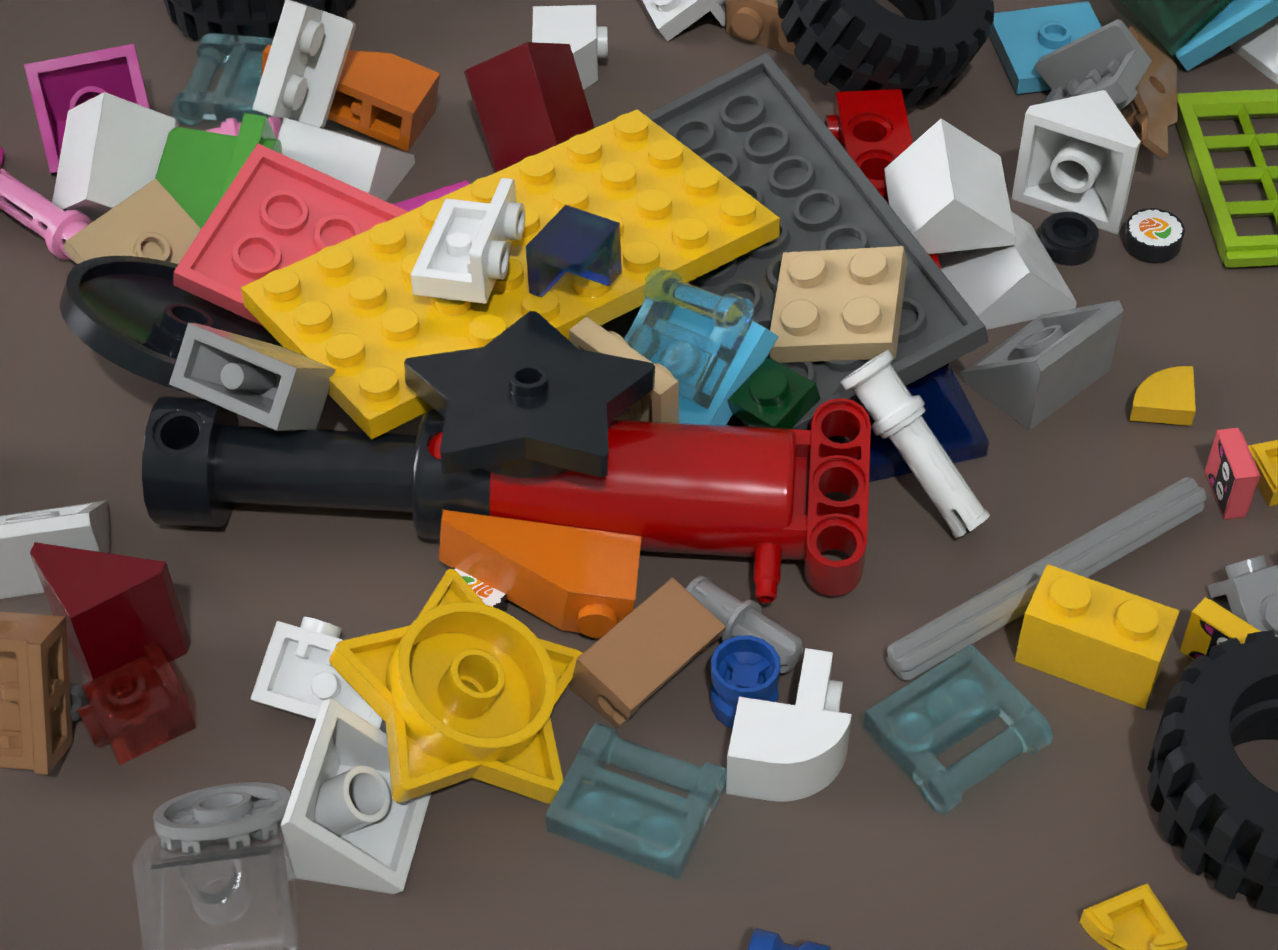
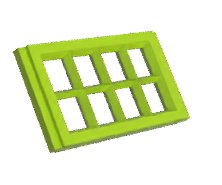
(1227, 105)

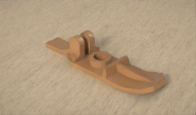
(1156, 98)

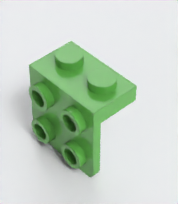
(203, 164)

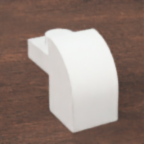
(790, 749)

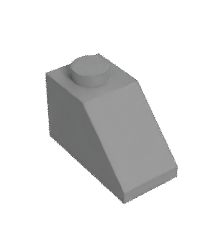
(252, 378)

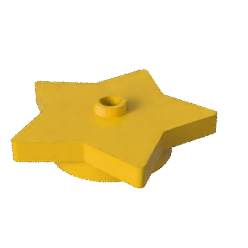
(462, 695)

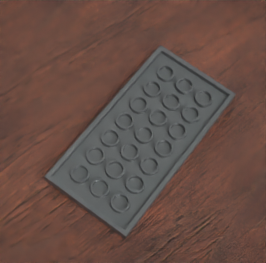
(785, 157)

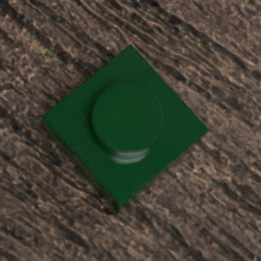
(774, 397)

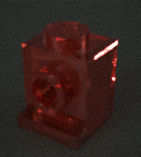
(136, 706)

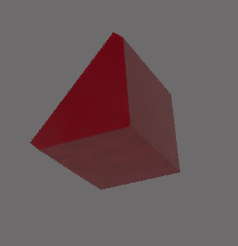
(528, 101)
(111, 605)

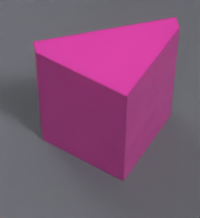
(74, 79)

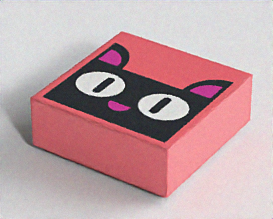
(1232, 473)

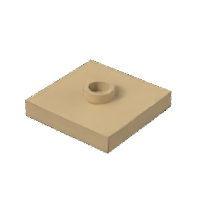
(140, 226)

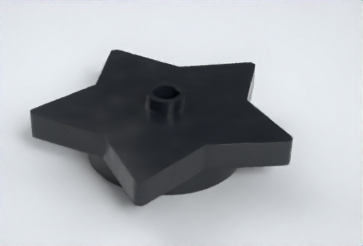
(528, 401)

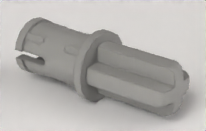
(746, 619)

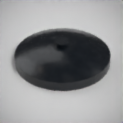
(138, 316)

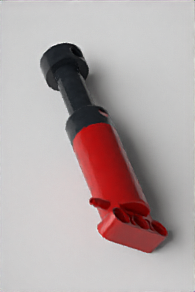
(665, 481)

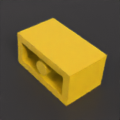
(1096, 635)

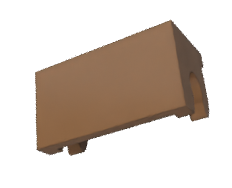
(644, 652)
(34, 691)

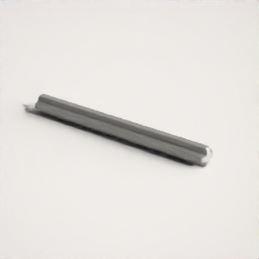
(1011, 597)

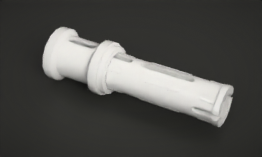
(899, 418)

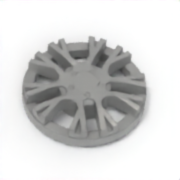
(221, 813)

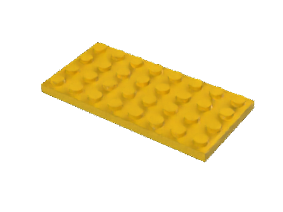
(357, 302)

